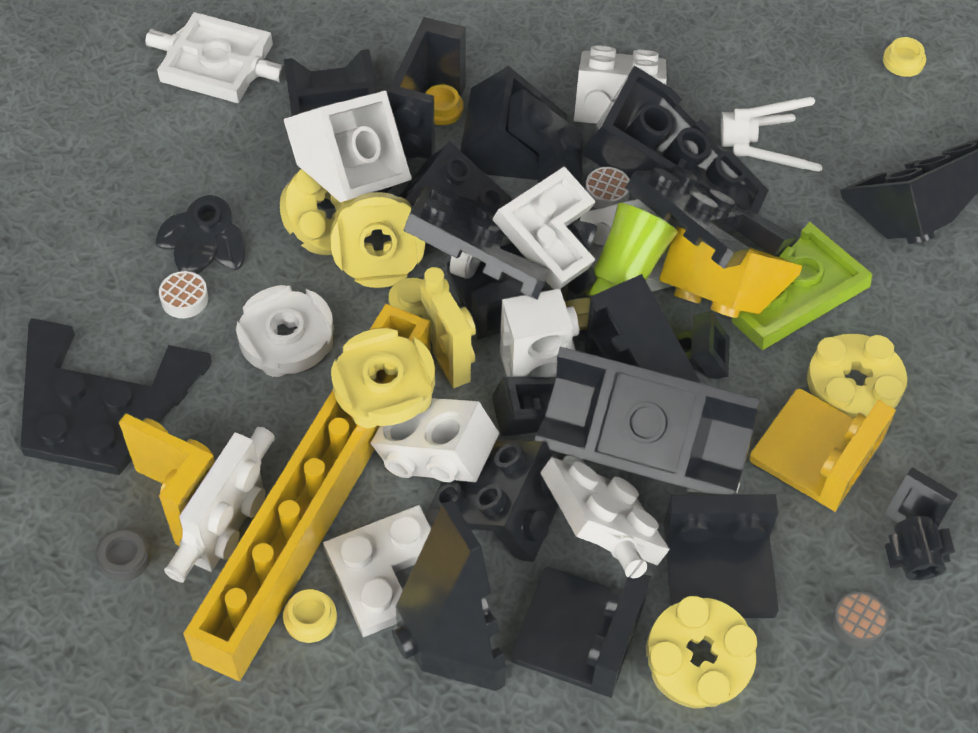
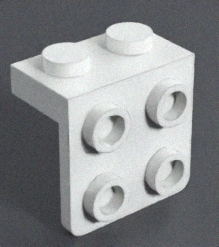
(602, 75)

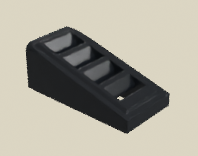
(521, 390)

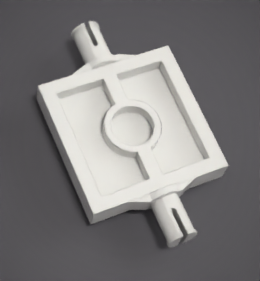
(215, 57)
(221, 505)
(605, 513)

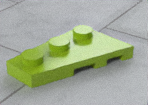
(824, 283)

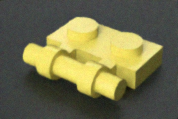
(449, 328)

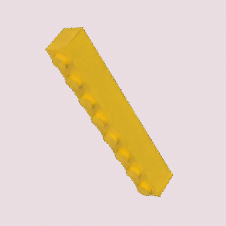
(288, 528)

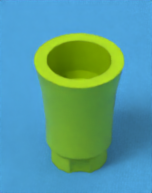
(631, 247)

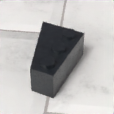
(632, 330)

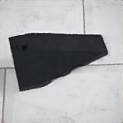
(651, 130)
(919, 198)
(445, 608)

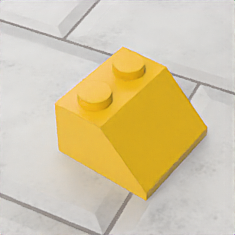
(733, 289)

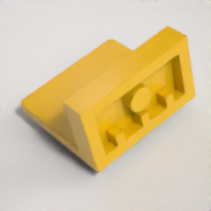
(821, 446)
(170, 461)

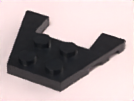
(706, 214)
(467, 226)
(77, 414)

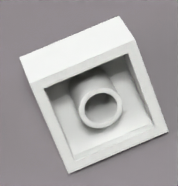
(350, 146)

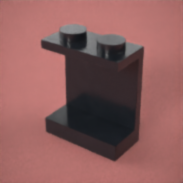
(432, 59)

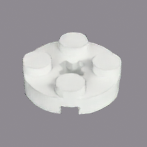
(288, 353)

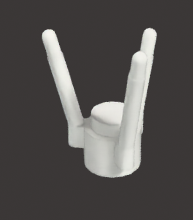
(743, 125)

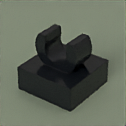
(708, 346)
(920, 497)

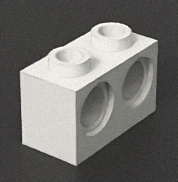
(534, 332)
(441, 443)

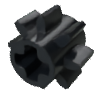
(919, 548)

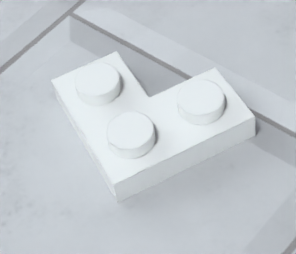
(539, 223)
(368, 562)

